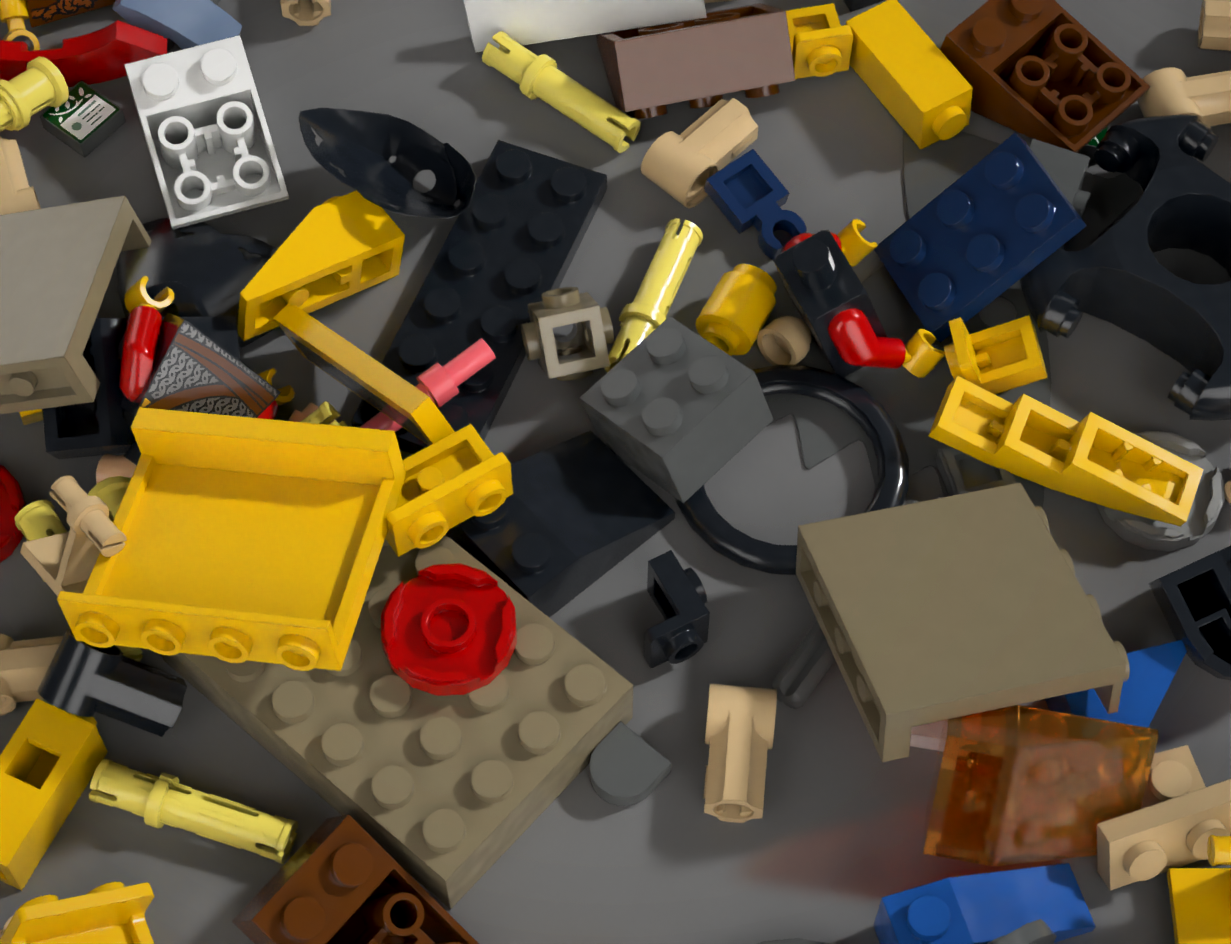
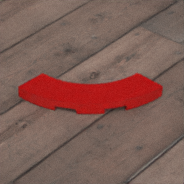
(88, 57)

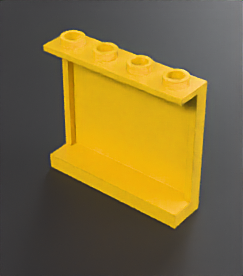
(243, 540)

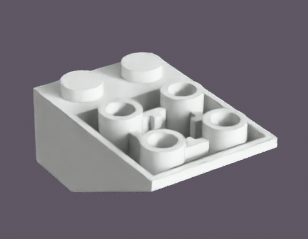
(206, 132)

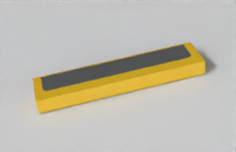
(364, 375)

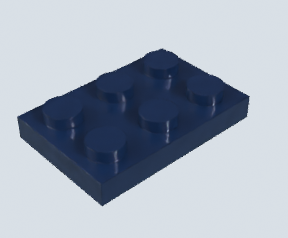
(979, 236)

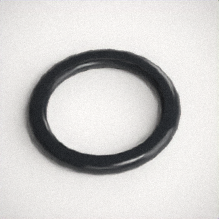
(862, 407)

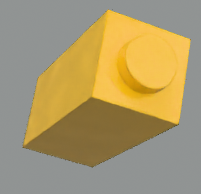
(909, 74)
(41, 782)

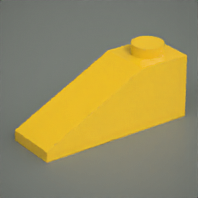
(326, 258)

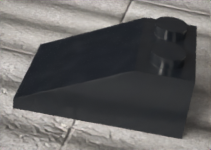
(566, 523)

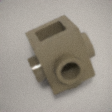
(579, 351)

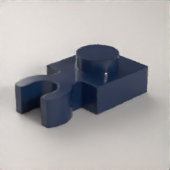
(753, 196)

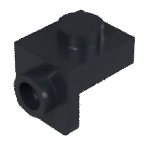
(682, 604)

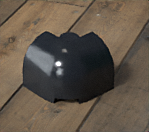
(1199, 610)

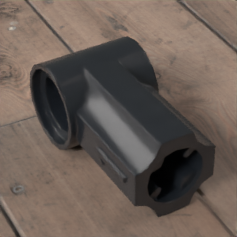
(104, 681)

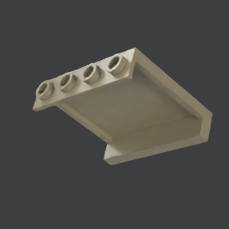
(50, 294)
(953, 612)

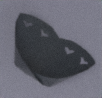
(362, 148)
(199, 268)

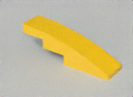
(1072, 457)

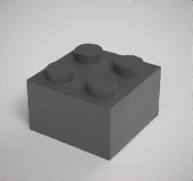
(677, 408)

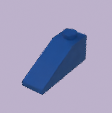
(985, 907)

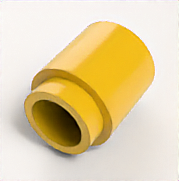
(737, 309)

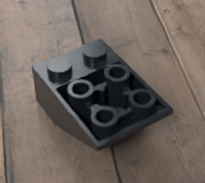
(103, 424)

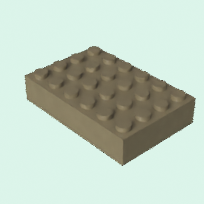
(425, 773)

